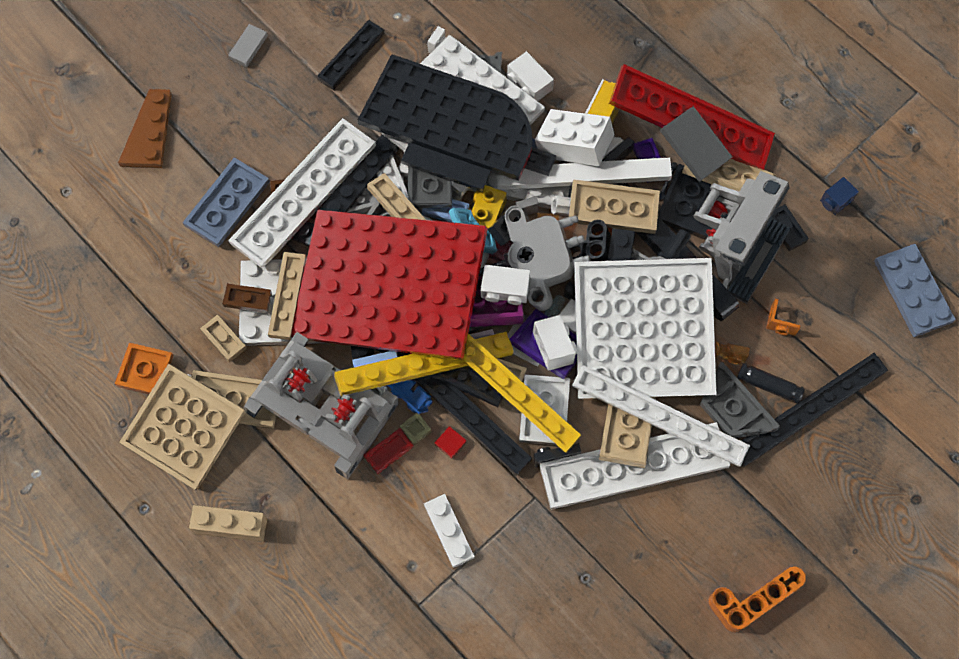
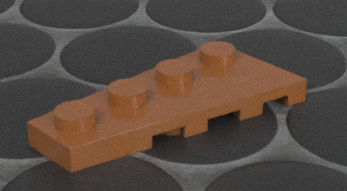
(148, 135)

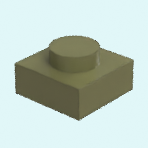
(415, 428)

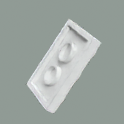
(554, 393)

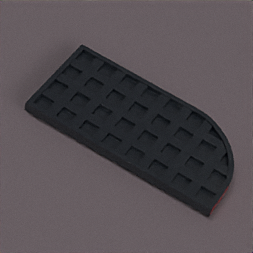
(449, 116)

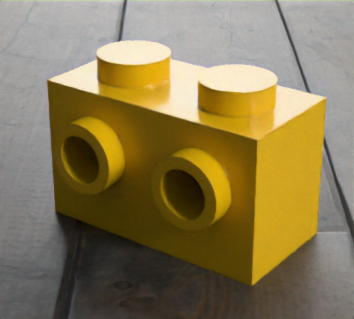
(488, 205)

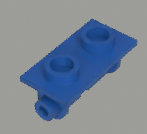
(417, 400)

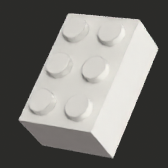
(575, 136)

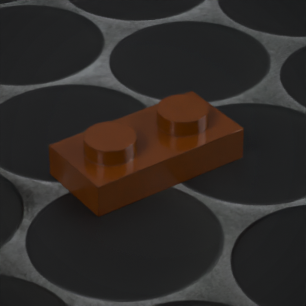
(247, 298)

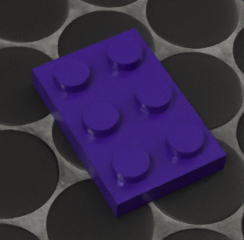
(525, 341)

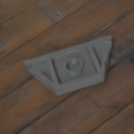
(736, 408)

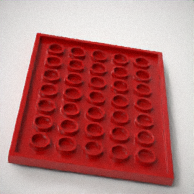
(390, 283)

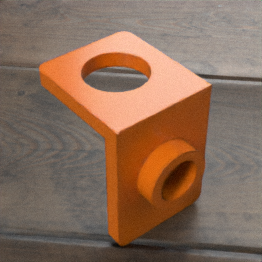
(779, 326)

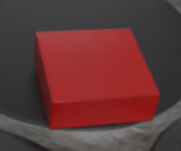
(450, 442)

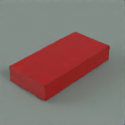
(388, 451)

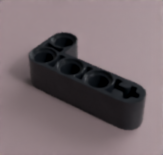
(594, 243)

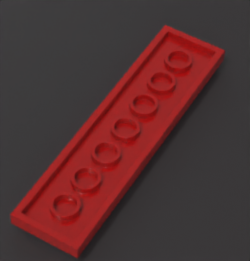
(663, 103)

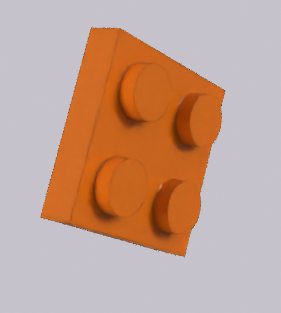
(142, 368)

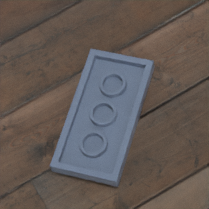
(226, 202)
(914, 290)

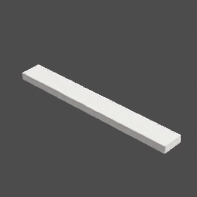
(608, 172)
(661, 416)

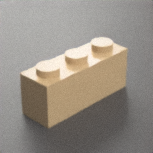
(228, 523)

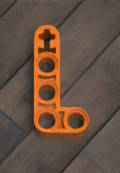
(761, 596)

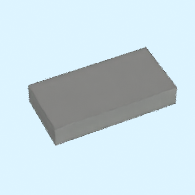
(247, 45)

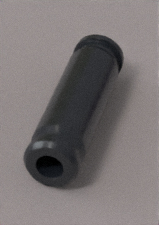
(770, 383)

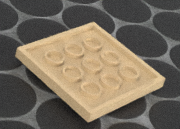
(182, 426)

